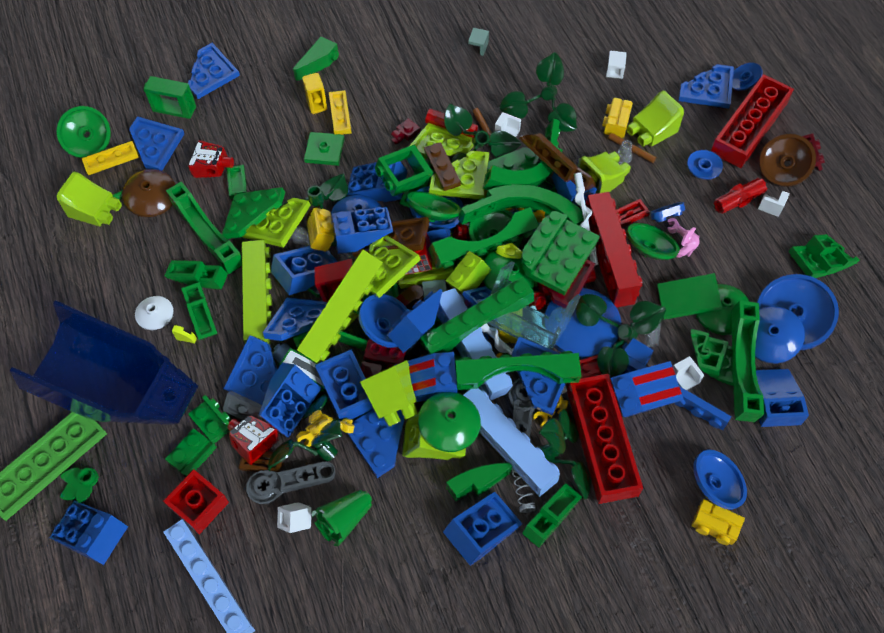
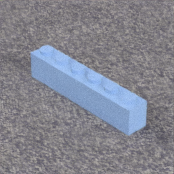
(474, 344)
(513, 445)
(208, 579)

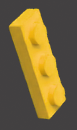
(340, 112)
(110, 158)

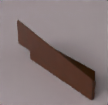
(555, 159)

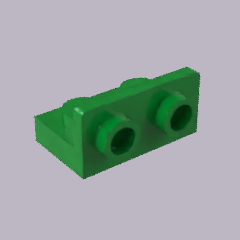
(210, 419)

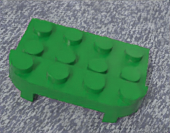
(557, 252)

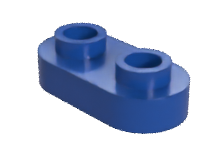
(673, 209)

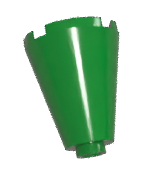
(341, 516)

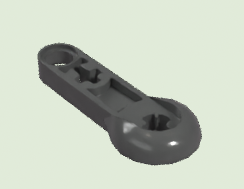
(522, 407)
(285, 481)

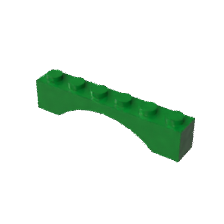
(215, 242)
(451, 250)
(504, 301)
(558, 367)
(747, 393)

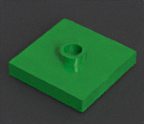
(324, 148)

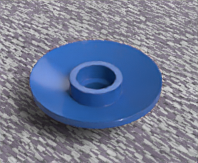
(746, 76)
(705, 164)

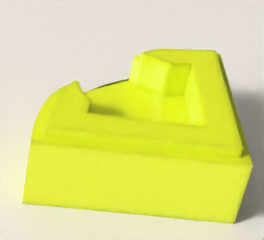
(510, 251)
(182, 335)

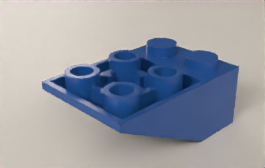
(367, 183)
(360, 228)
(416, 321)
(288, 398)
(782, 399)
(89, 532)

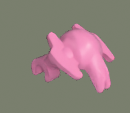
(690, 239)

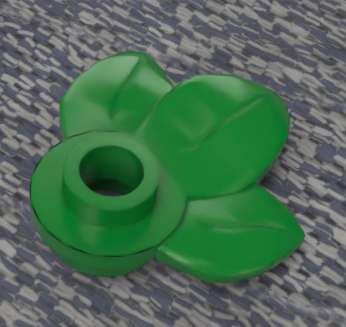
(78, 485)

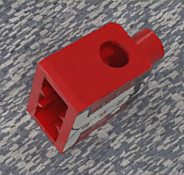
(209, 160)
(252, 437)

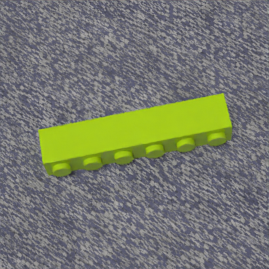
(256, 289)
(341, 306)

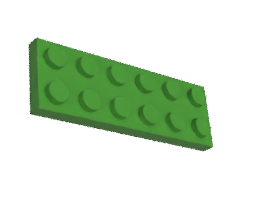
(46, 461)

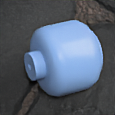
(280, 351)

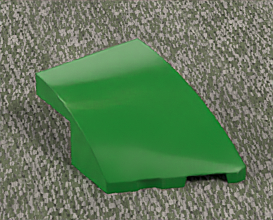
(822, 256)
(713, 356)

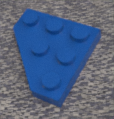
(210, 71)
(709, 87)
(155, 141)
(293, 318)
(252, 371)
(541, 390)
(377, 441)

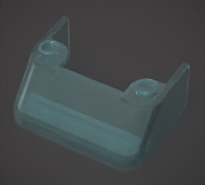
(529, 322)

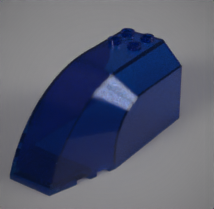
(107, 374)

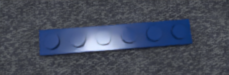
(691, 402)

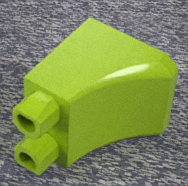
(657, 120)
(604, 170)
(87, 201)
(391, 392)
(416, 447)

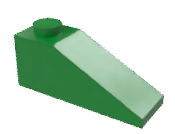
(317, 58)

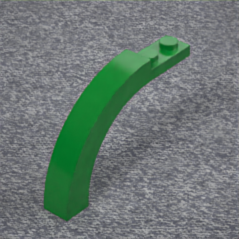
(534, 176)
(521, 197)

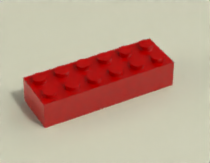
(752, 121)
(613, 251)
(604, 439)

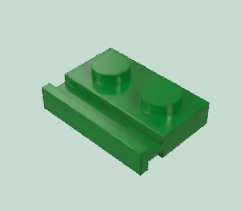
(190, 453)

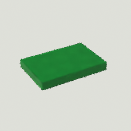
(690, 296)

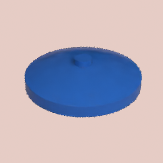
(809, 301)
(588, 339)

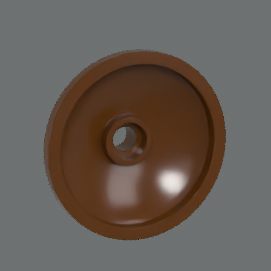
(787, 148)
(150, 200)

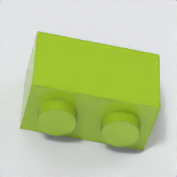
(468, 273)

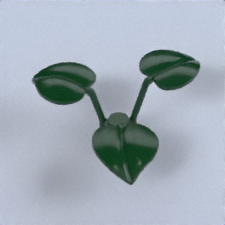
(550, 71)
(459, 120)
(334, 189)
(645, 319)
(555, 433)
(320, 441)

